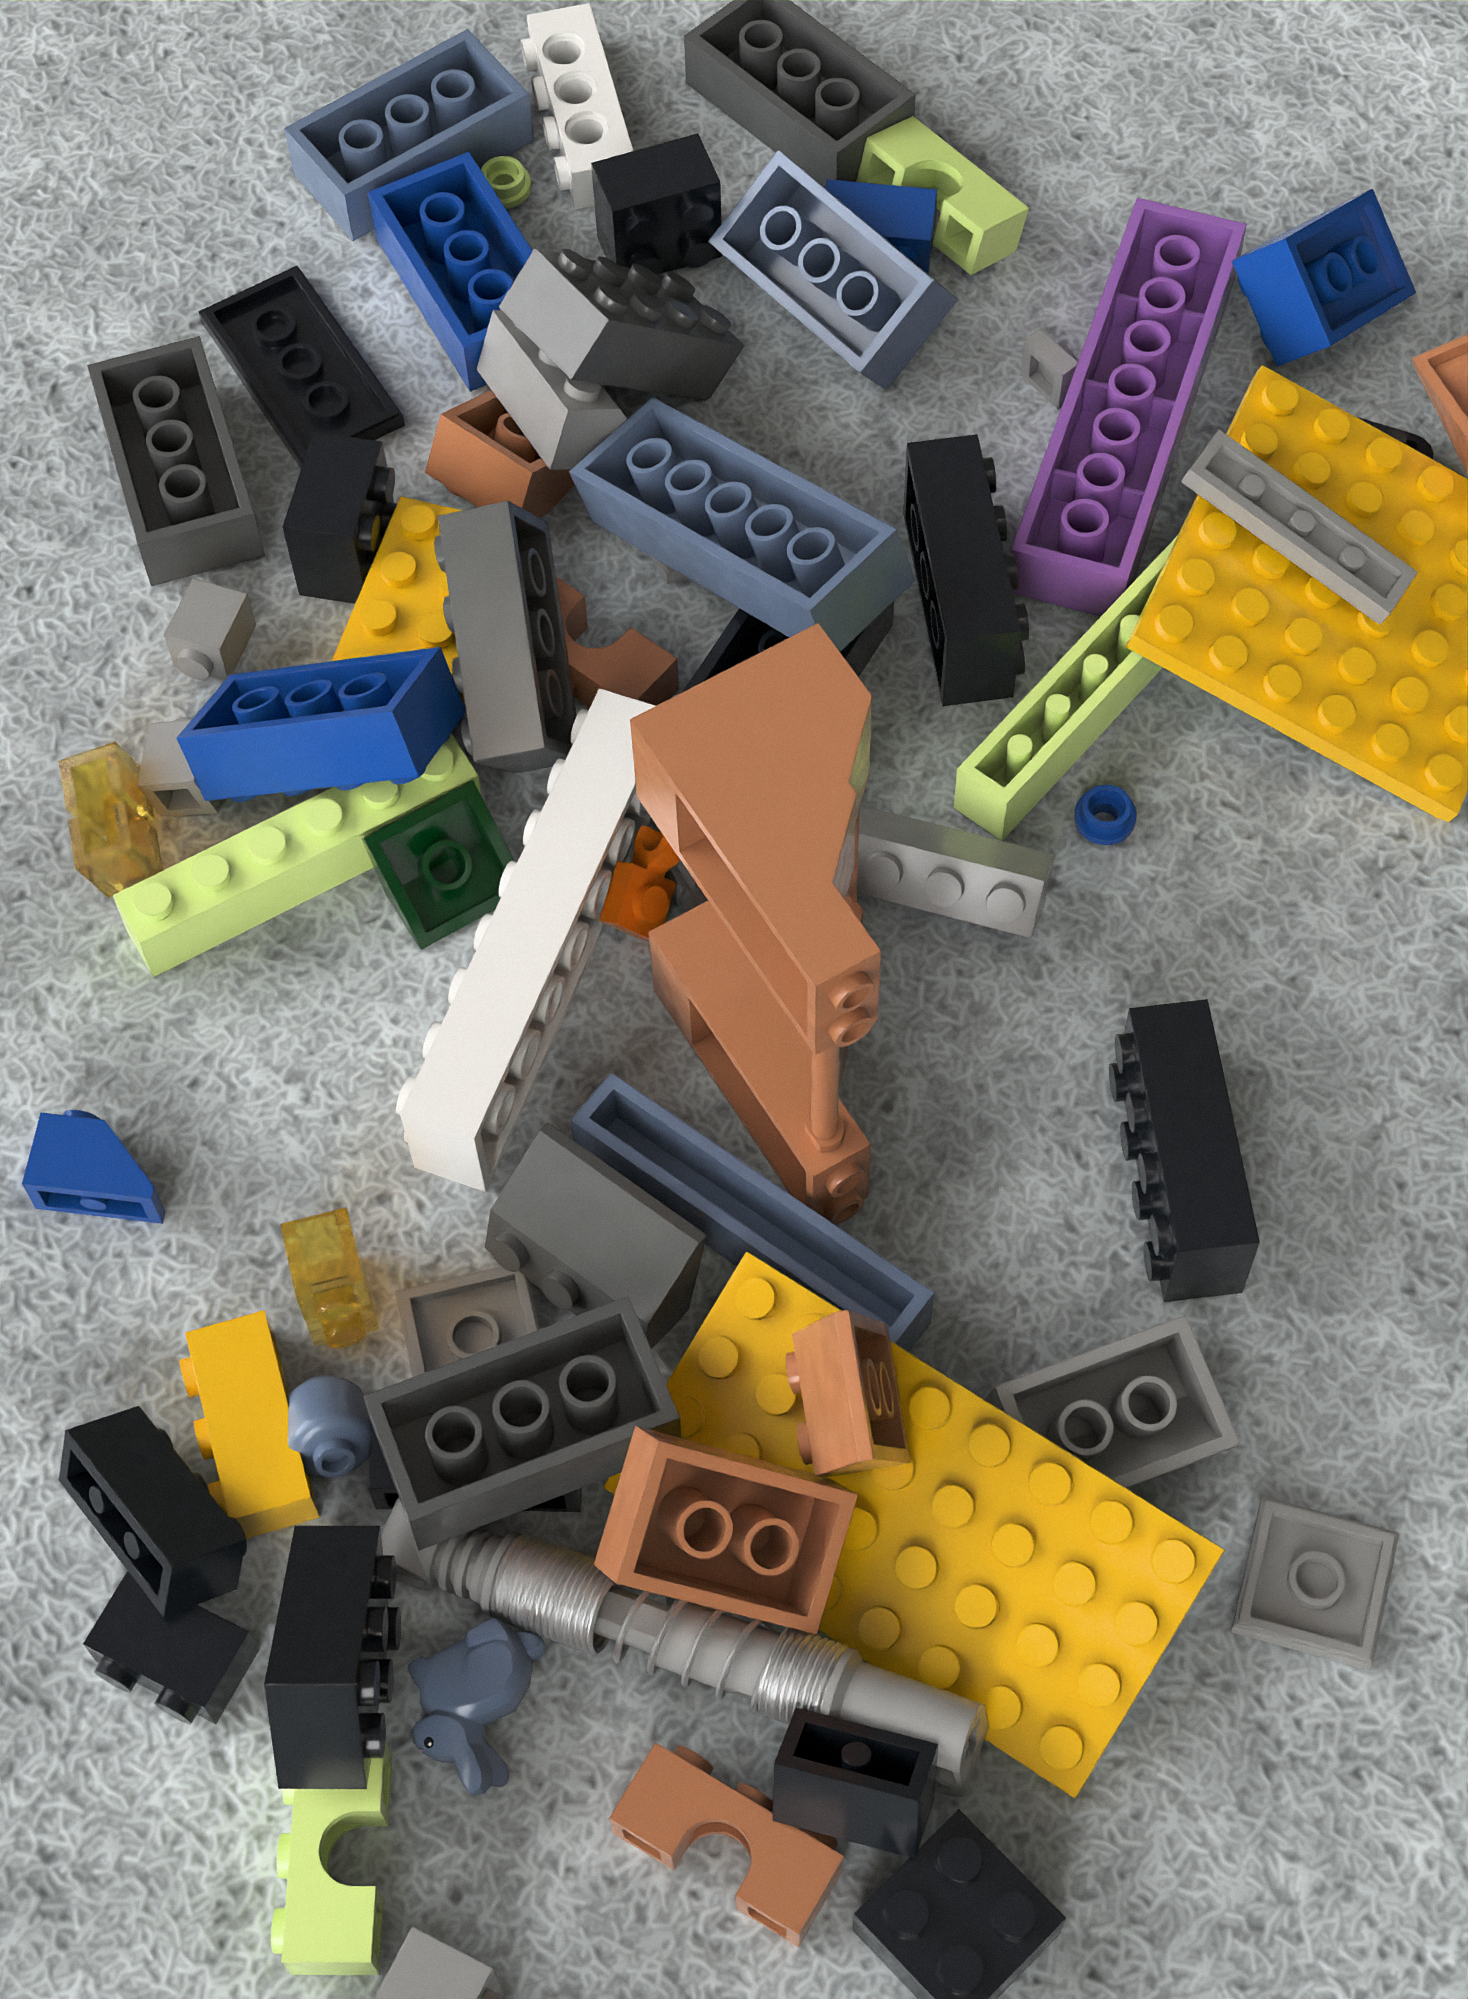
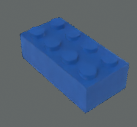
(451, 252)
(323, 725)

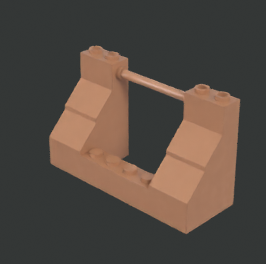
(775, 971)

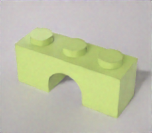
(977, 215)
(324, 1922)

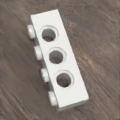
(577, 94)

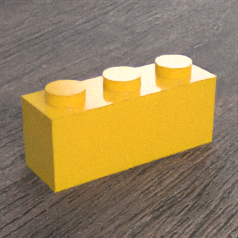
(246, 1424)

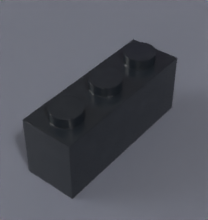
(152, 1510)

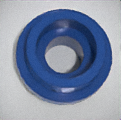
(1108, 800)

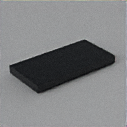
(299, 363)

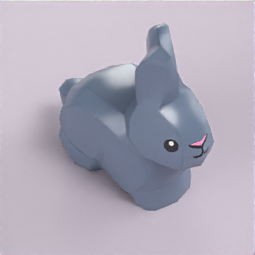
(469, 1689)

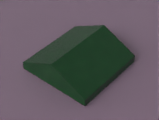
(441, 864)

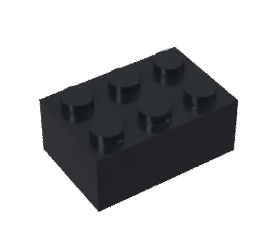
(331, 1658)

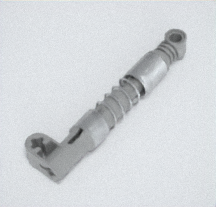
(577, 1605)

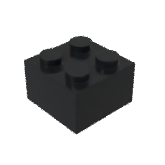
(658, 206)
(338, 515)
(958, 1918)

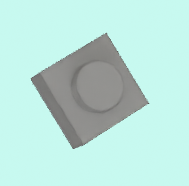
(1048, 367)

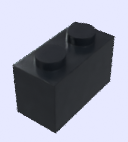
(185, 1658)
(854, 1782)

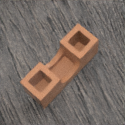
(627, 667)
(679, 1802)

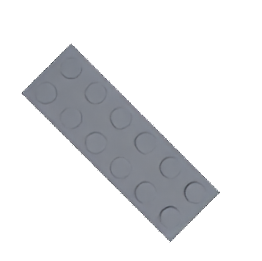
(742, 525)

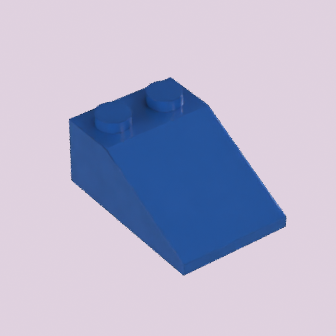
(1324, 278)

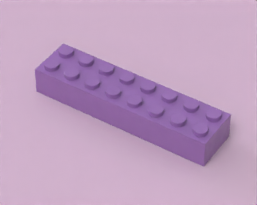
(1126, 408)

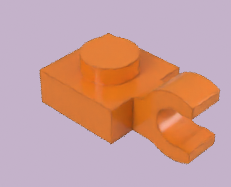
(638, 891)

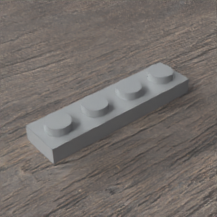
(1299, 527)

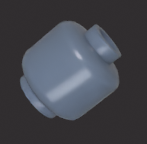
(329, 1426)

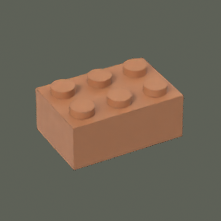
(725, 1530)

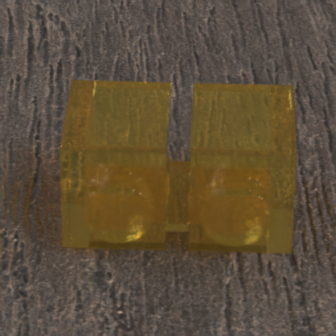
(107, 803)
(330, 1278)

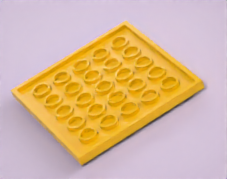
(1298, 653)

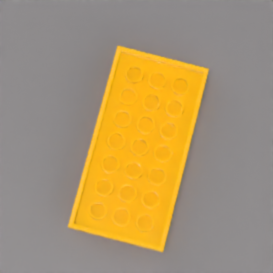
(980, 1560)

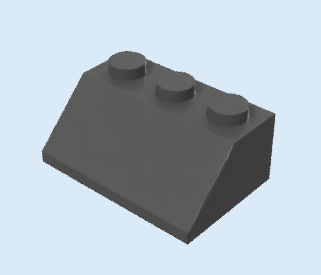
(593, 1236)

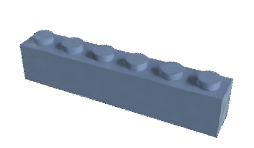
(745, 1209)

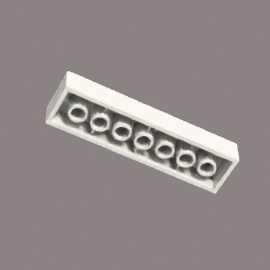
(527, 955)

